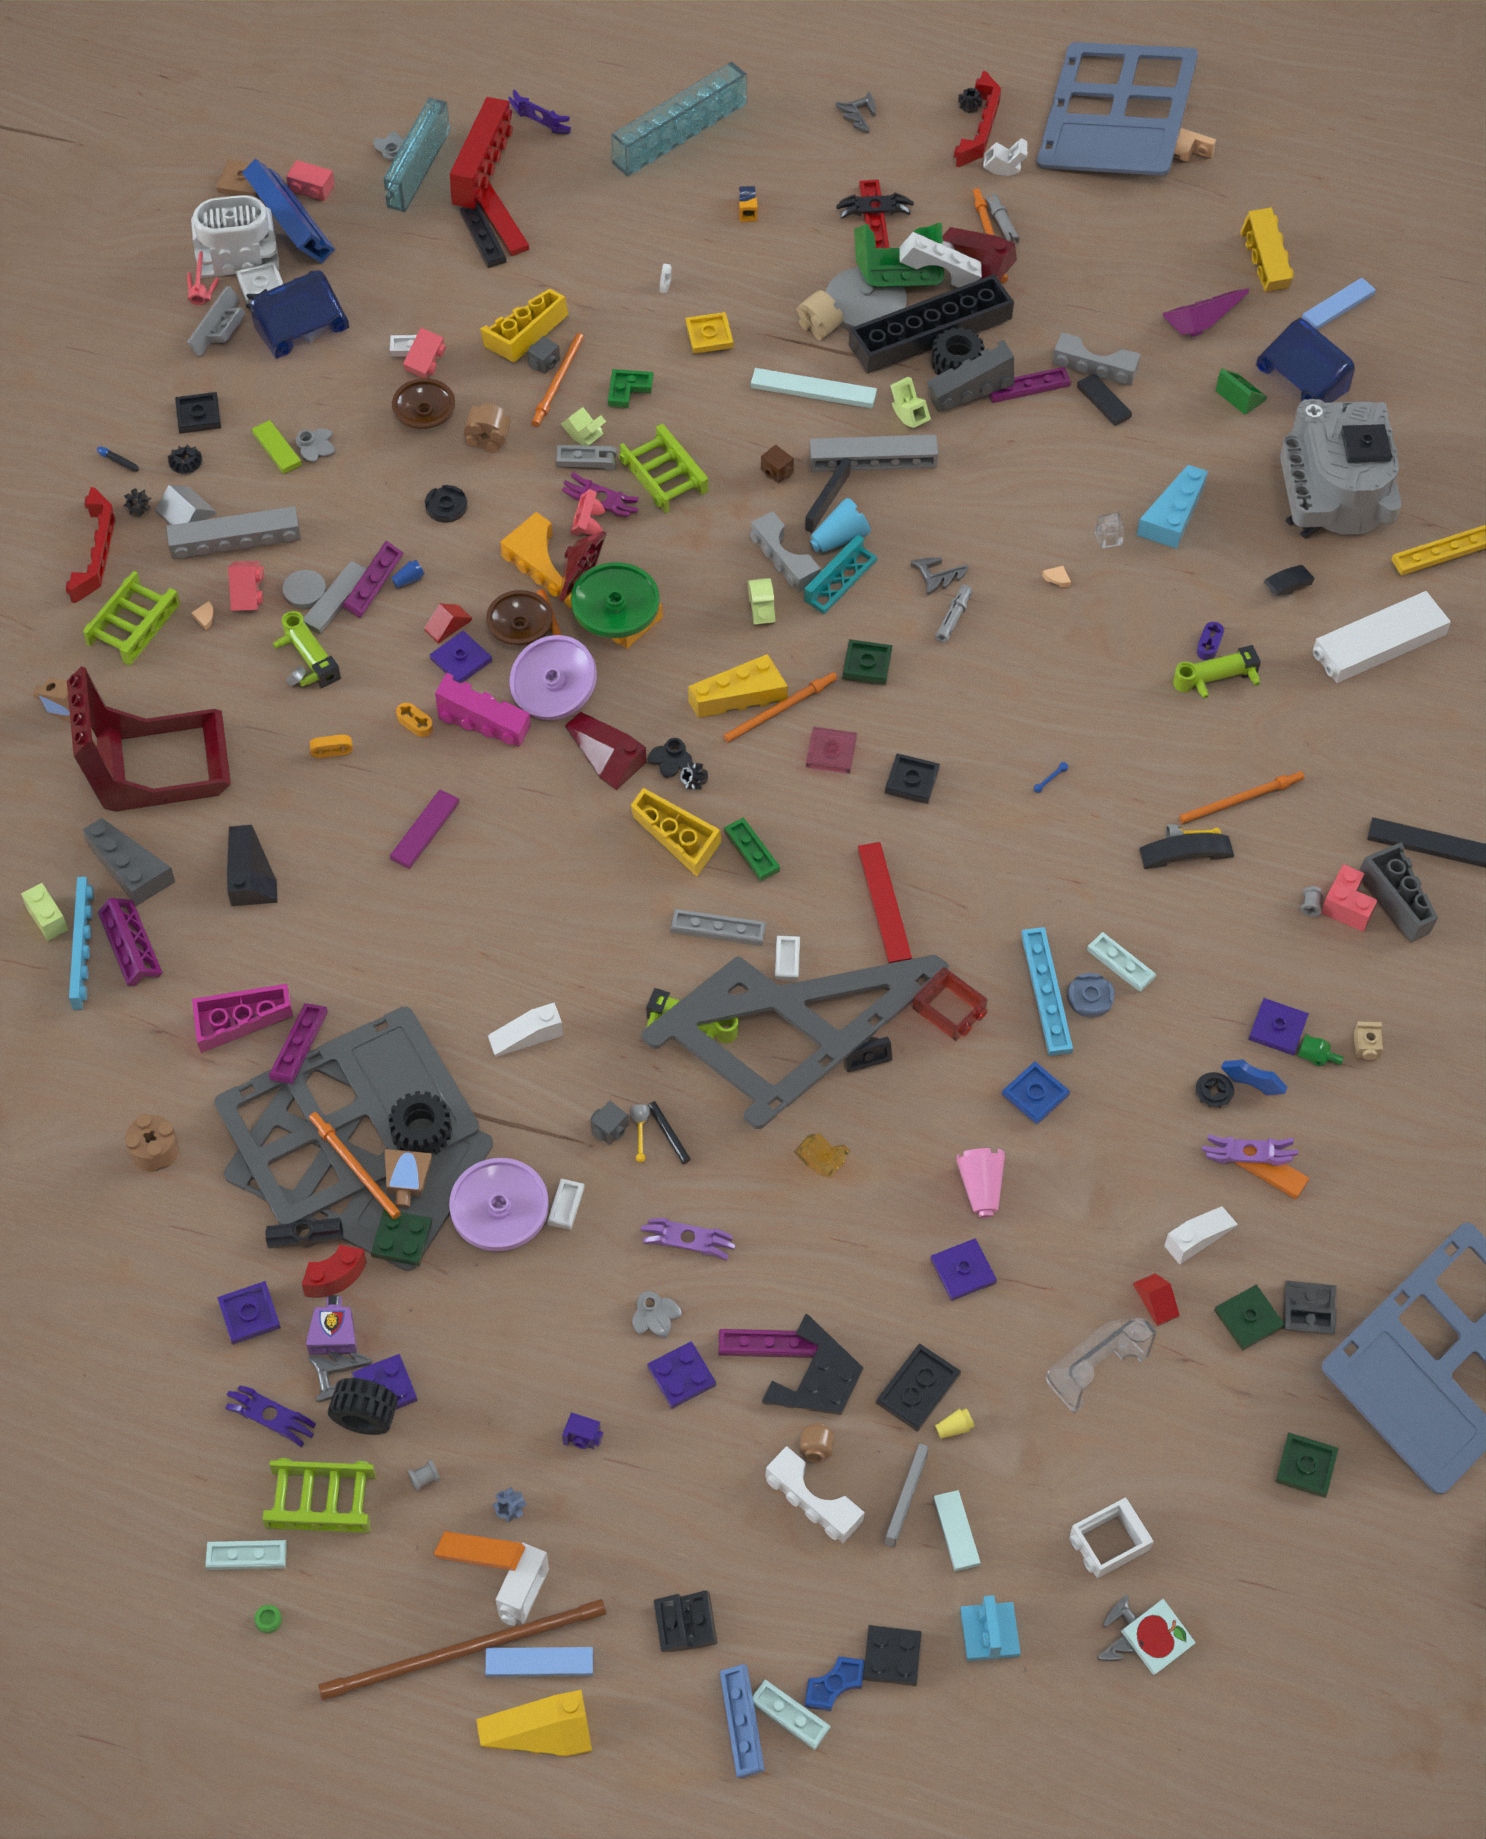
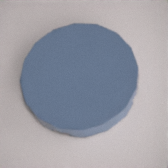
(1090, 995)

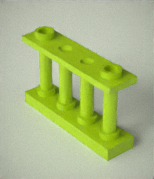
(675, 453)
(142, 633)
(329, 1519)

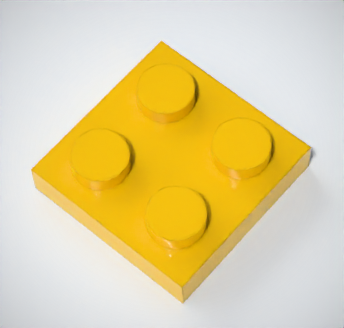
(709, 332)

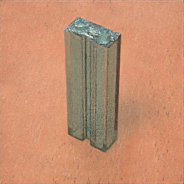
(417, 154)

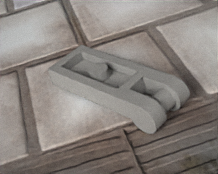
(586, 456)

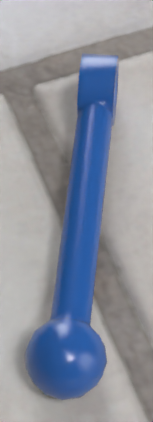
(1062, 768)

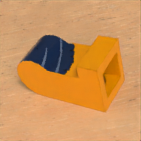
(747, 201)

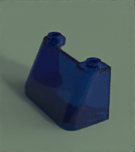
(295, 311)
(1309, 362)

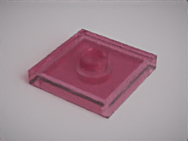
(831, 750)

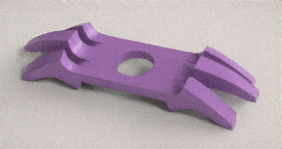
(1235, 1147)
(703, 1237)

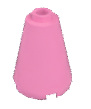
(982, 1179)

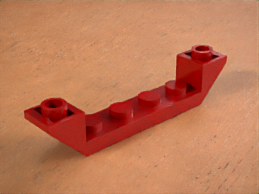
(974, 149)
(85, 583)

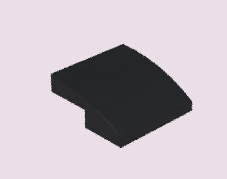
(1310, 1307)
(685, 1621)

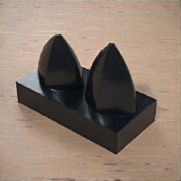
(869, 1053)

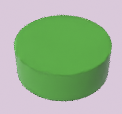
(268, 1619)

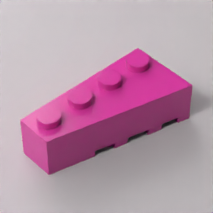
(480, 712)
(239, 1013)

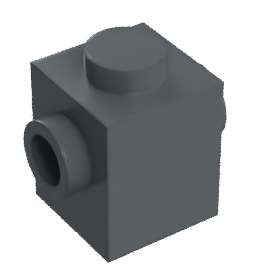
(543, 355)
(609, 1123)

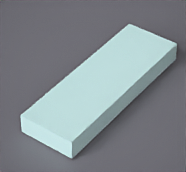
(1121, 962)
(956, 1531)
(246, 1555)
(790, 1714)

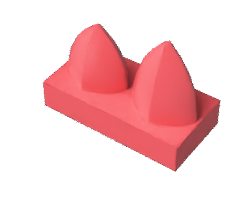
(587, 506)

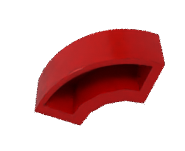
(334, 1273)

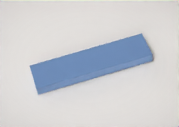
(742, 1721)

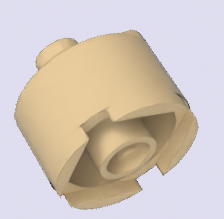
(819, 314)

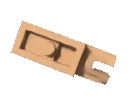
(1192, 142)

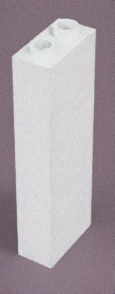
(1381, 637)

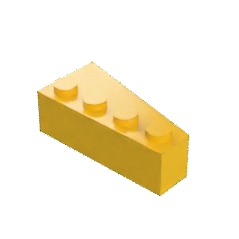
(1267, 249)
(738, 687)

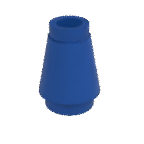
(408, 574)

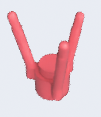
(198, 293)

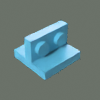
(990, 1630)

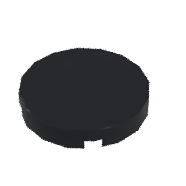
(446, 503)

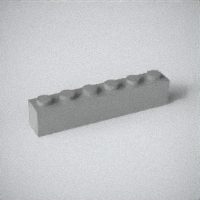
(874, 452)
(233, 532)

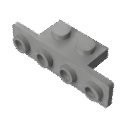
(218, 322)

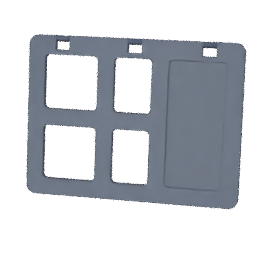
(1114, 140)
(1406, 1389)

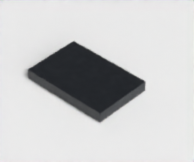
(918, 1387)

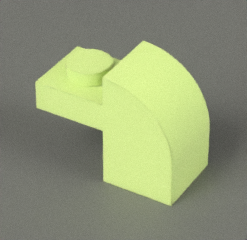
(907, 406)
(583, 427)
(762, 600)

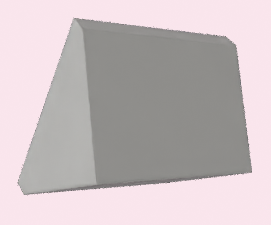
(183, 505)

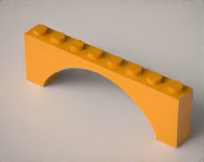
(528, 551)

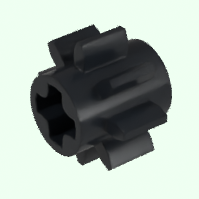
(970, 100)
(131, 502)
(694, 776)

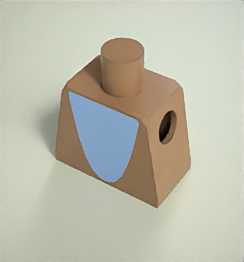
(54, 698)
(406, 1175)

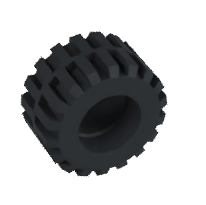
(954, 343)
(420, 1107)
(362, 1406)

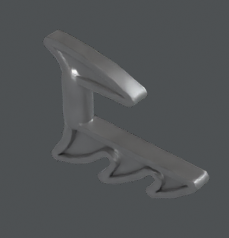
(852, 113)
(934, 580)
(326, 1366)
(1122, 1643)

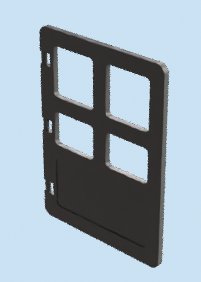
(380, 1071)
(364, 1211)

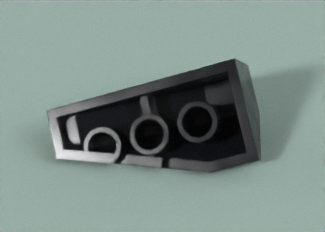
(248, 870)

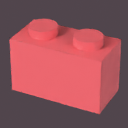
(310, 180)
(424, 354)

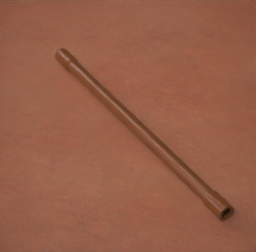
(343, 1685)

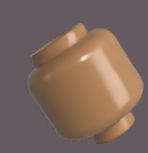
(816, 1442)

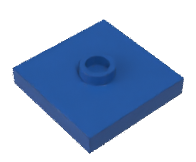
(1035, 1092)

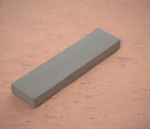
(332, 600)
(718, 927)
(906, 1496)

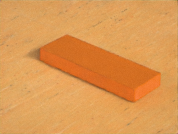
(1282, 1176)

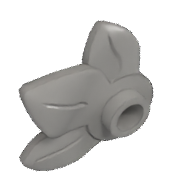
(389, 145)
(315, 444)
(657, 1317)

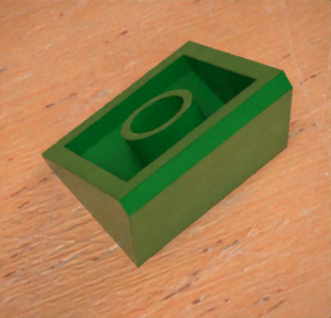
(1239, 391)

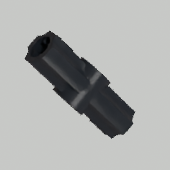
(288, 1234)

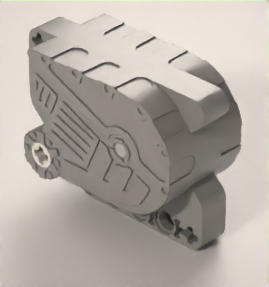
(1320, 480)

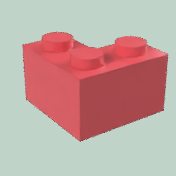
(244, 585)
(1346, 903)

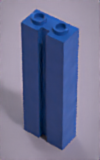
(288, 211)

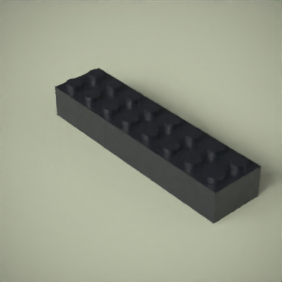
(916, 326)

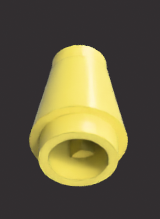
(955, 1424)

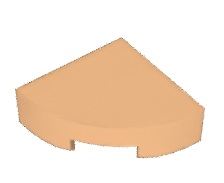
(1057, 576)
(204, 615)

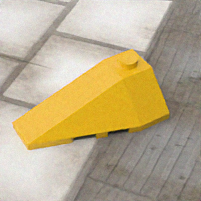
(542, 1726)

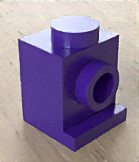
(582, 1432)

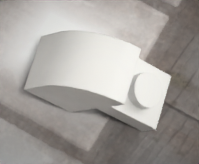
(1005, 161)

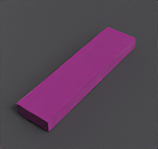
(1033, 384)
(372, 579)
(424, 829)
(298, 1043)
(764, 1343)

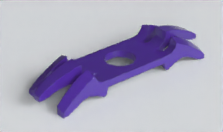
(549, 119)
(280, 1424)

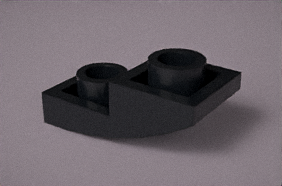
(1288, 579)

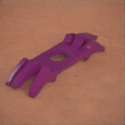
(613, 498)

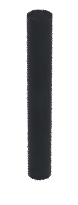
(669, 1133)

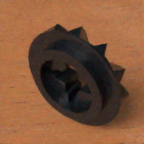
(190, 464)
(1207, 1082)

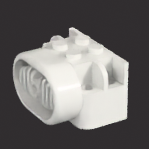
(233, 235)

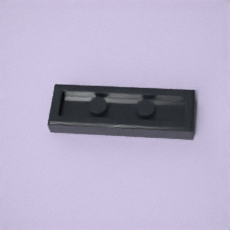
(1104, 399)

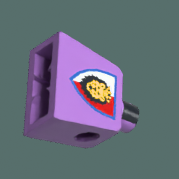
(331, 1329)

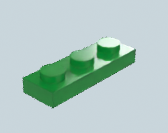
(752, 849)

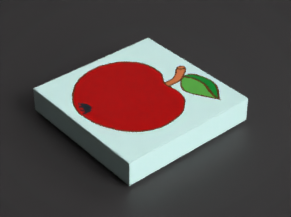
(1158, 1636)

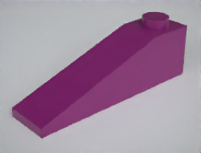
(1204, 313)

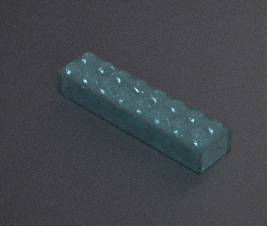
(679, 119)

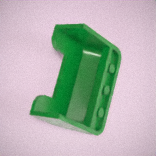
(883, 266)

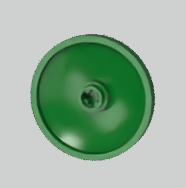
(615, 600)

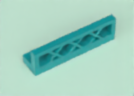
(831, 573)

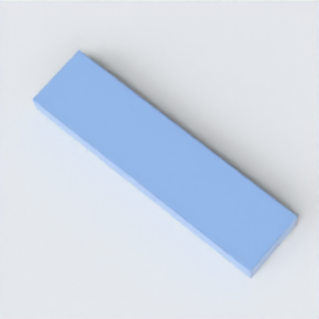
(1339, 303)
(539, 1662)

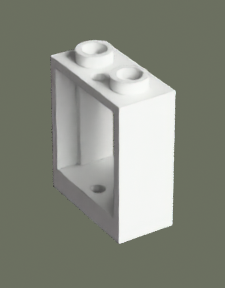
(1132, 1524)
(522, 1586)

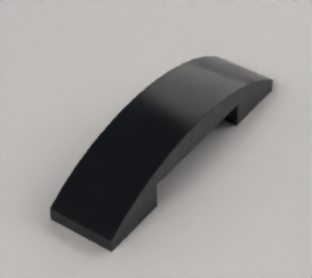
(1185, 847)

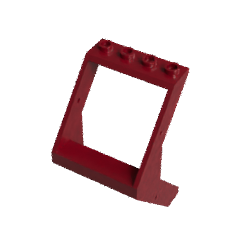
(105, 764)

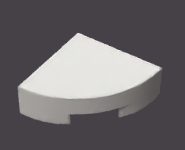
(665, 278)

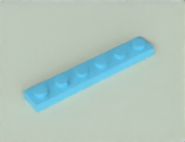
(80, 949)
(1046, 991)

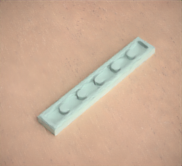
(813, 388)

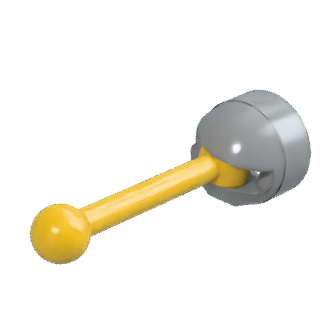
(1175, 830)
(640, 1115)

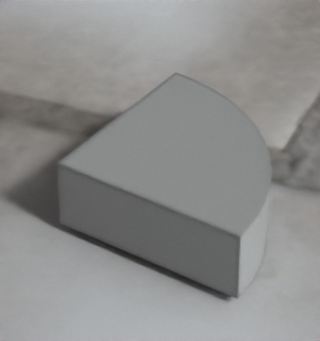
(296, 676)

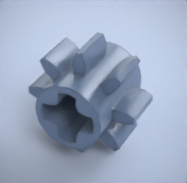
(509, 1504)

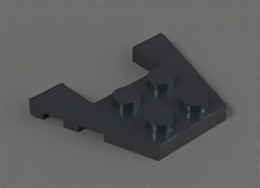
(827, 1380)

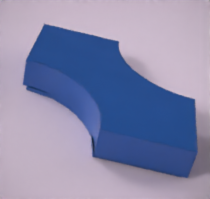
(1245, 1073)
(825, 1690)

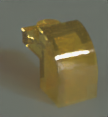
(820, 1155)

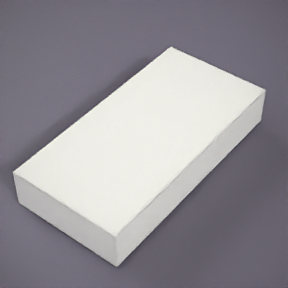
(787, 958)
(566, 1204)

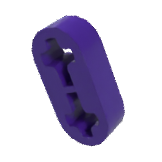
(1207, 640)

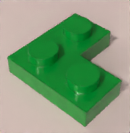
(625, 382)

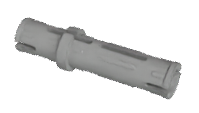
(999, 213)
(957, 607)

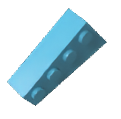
(1172, 511)

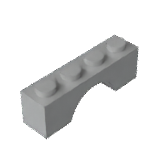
(1116, 367)
(798, 569)

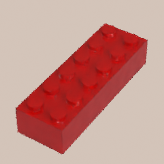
(480, 152)

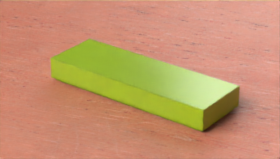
(276, 446)

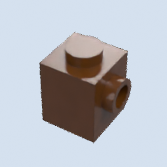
(777, 464)

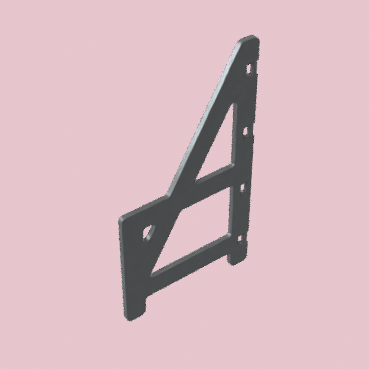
(713, 1003)

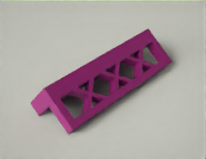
(123, 940)

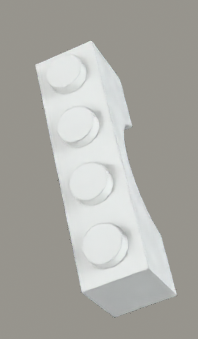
(920, 252)
(837, 1516)

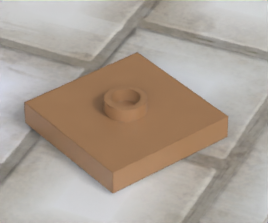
(233, 180)

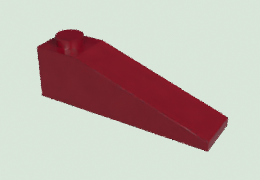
(992, 251)
(580, 558)
(609, 750)

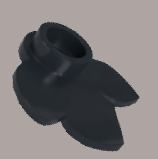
(670, 760)

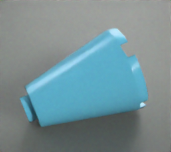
(840, 527)

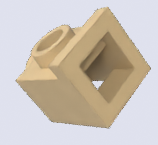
(1368, 1040)

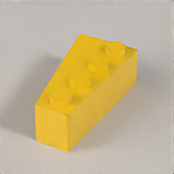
(525, 326)
(677, 830)

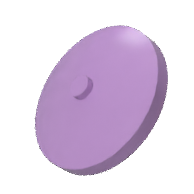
(553, 677)
(499, 1204)

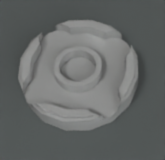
(303, 588)

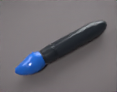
(105, 452)

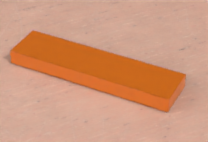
(479, 1550)

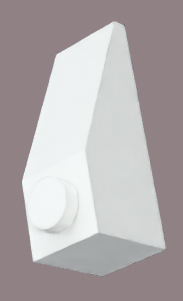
(527, 1030)
(1198, 1233)

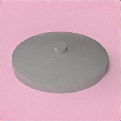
(861, 301)

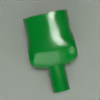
(1318, 1051)

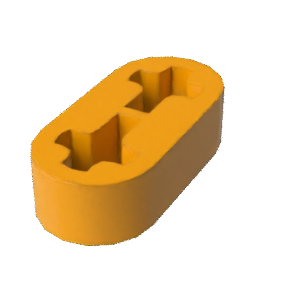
(417, 716)
(331, 746)

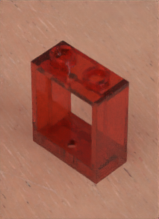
(934, 987)

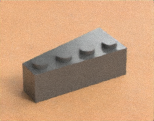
(973, 378)
(128, 862)
(1399, 891)

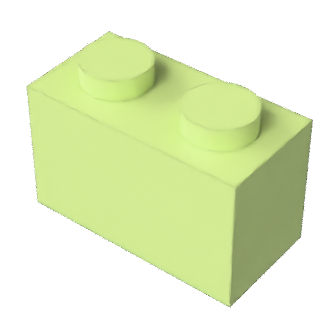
(44, 911)

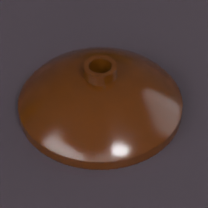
(423, 403)
(516, 610)

